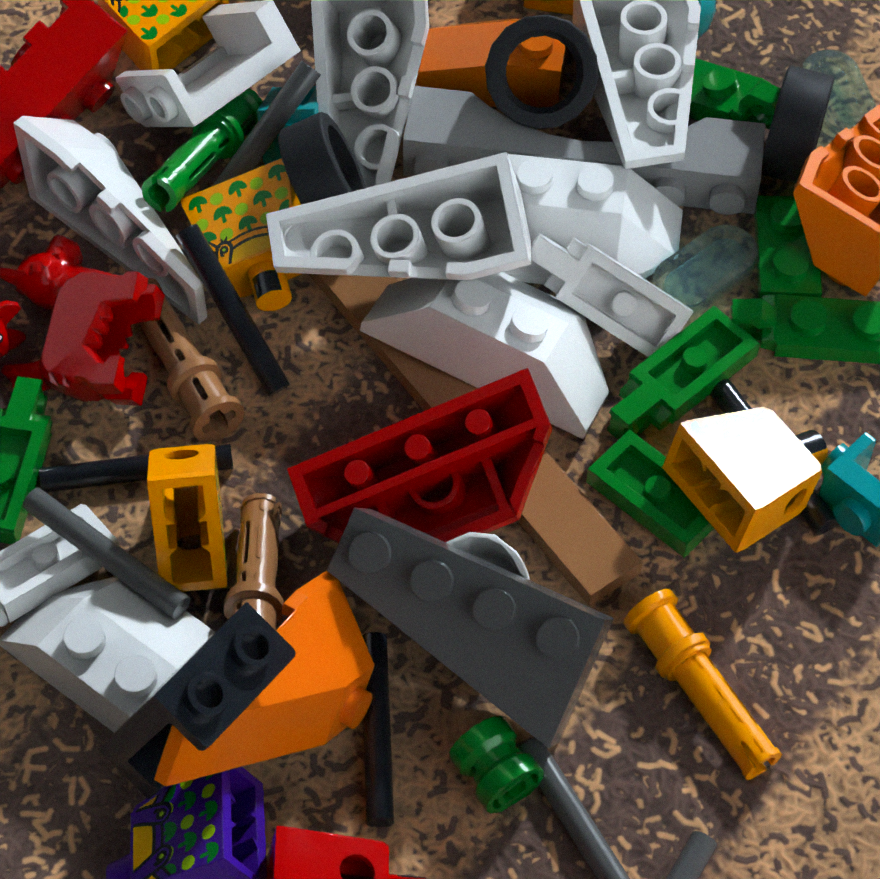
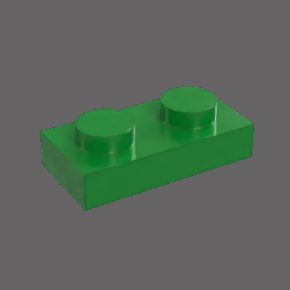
(783, 251)
(634, 481)

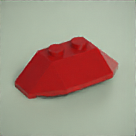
(438, 470)

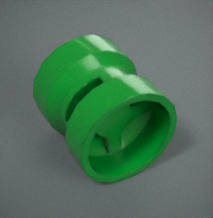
(498, 767)

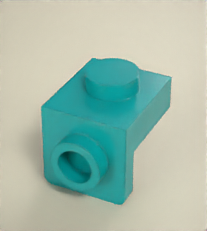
(852, 490)

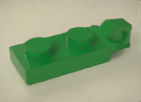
(731, 95)
(812, 326)
(682, 373)
(23, 448)

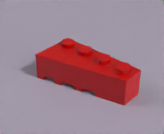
(58, 74)

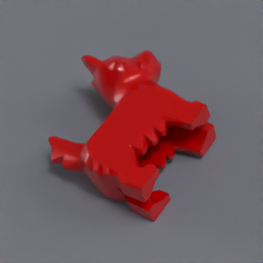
(86, 323)

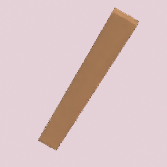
(556, 510)

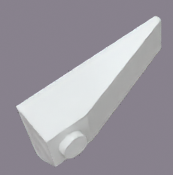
(369, 73)
(643, 73)
(96, 196)
(423, 226)

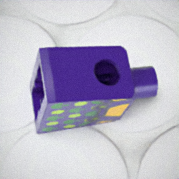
(198, 831)

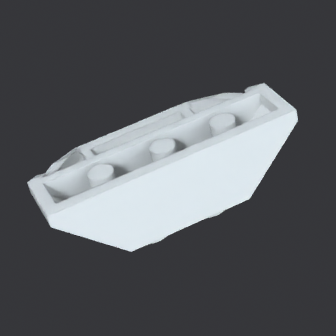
(598, 207)
(494, 330)
(104, 646)

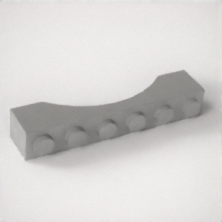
(457, 127)

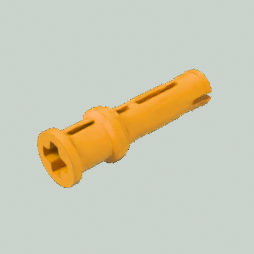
(685, 659)

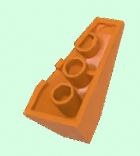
(458, 54)
(841, 205)
(303, 704)

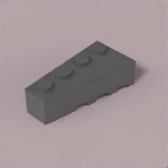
(487, 625)

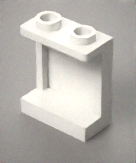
(250, 46)

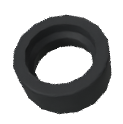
(584, 83)
(796, 122)
(318, 159)

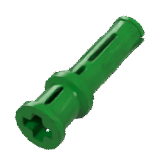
(211, 140)

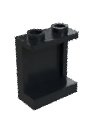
(200, 696)

